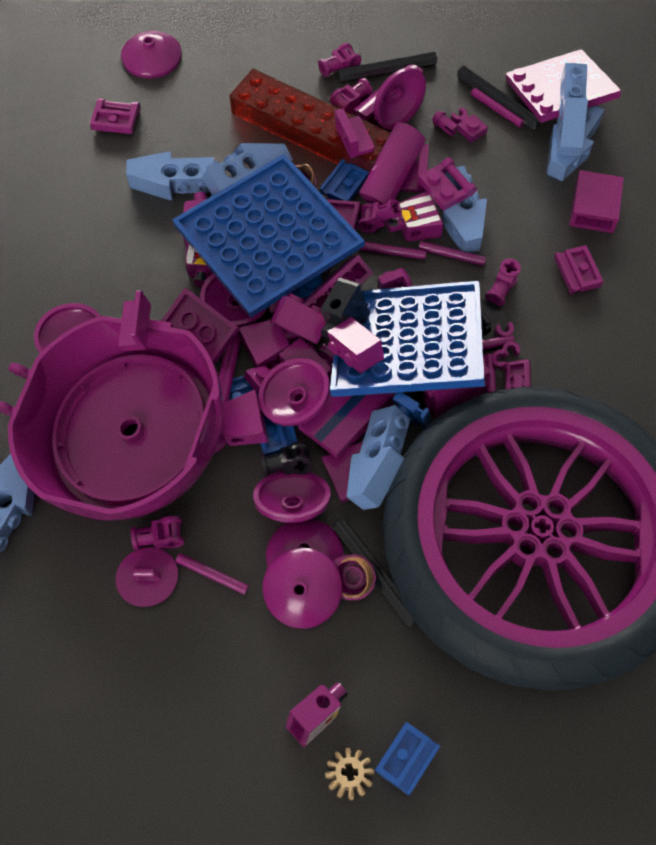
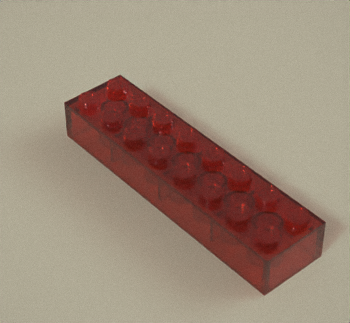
(299, 118)

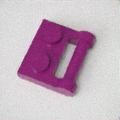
(114, 116)
(441, 188)

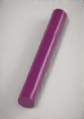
(497, 107)
(394, 250)
(452, 253)
(212, 573)

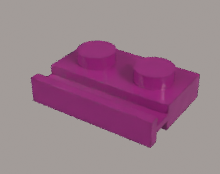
(578, 269)

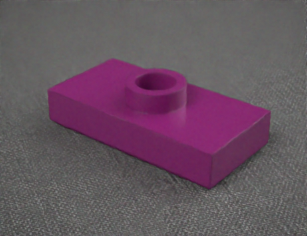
(518, 374)

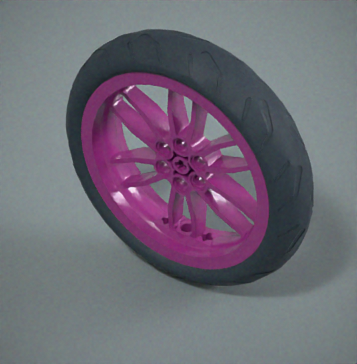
(450, 617)

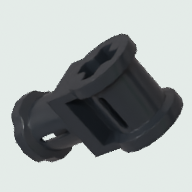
(288, 460)

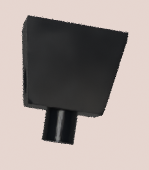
(342, 303)

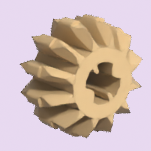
(357, 766)

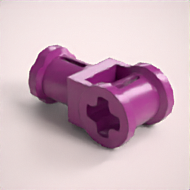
(340, 59)
(349, 97)
(375, 215)
(504, 281)
(159, 534)

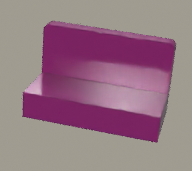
(353, 134)
(419, 166)
(135, 323)

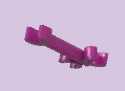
(503, 339)
(491, 362)

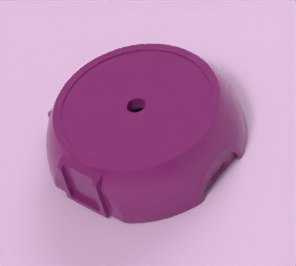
(86, 394)

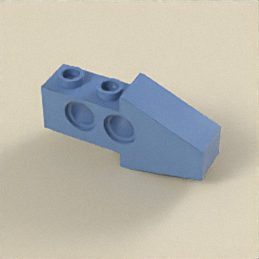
(572, 109)
(253, 154)
(562, 166)
(165, 175)
(465, 219)
(379, 458)
(15, 490)

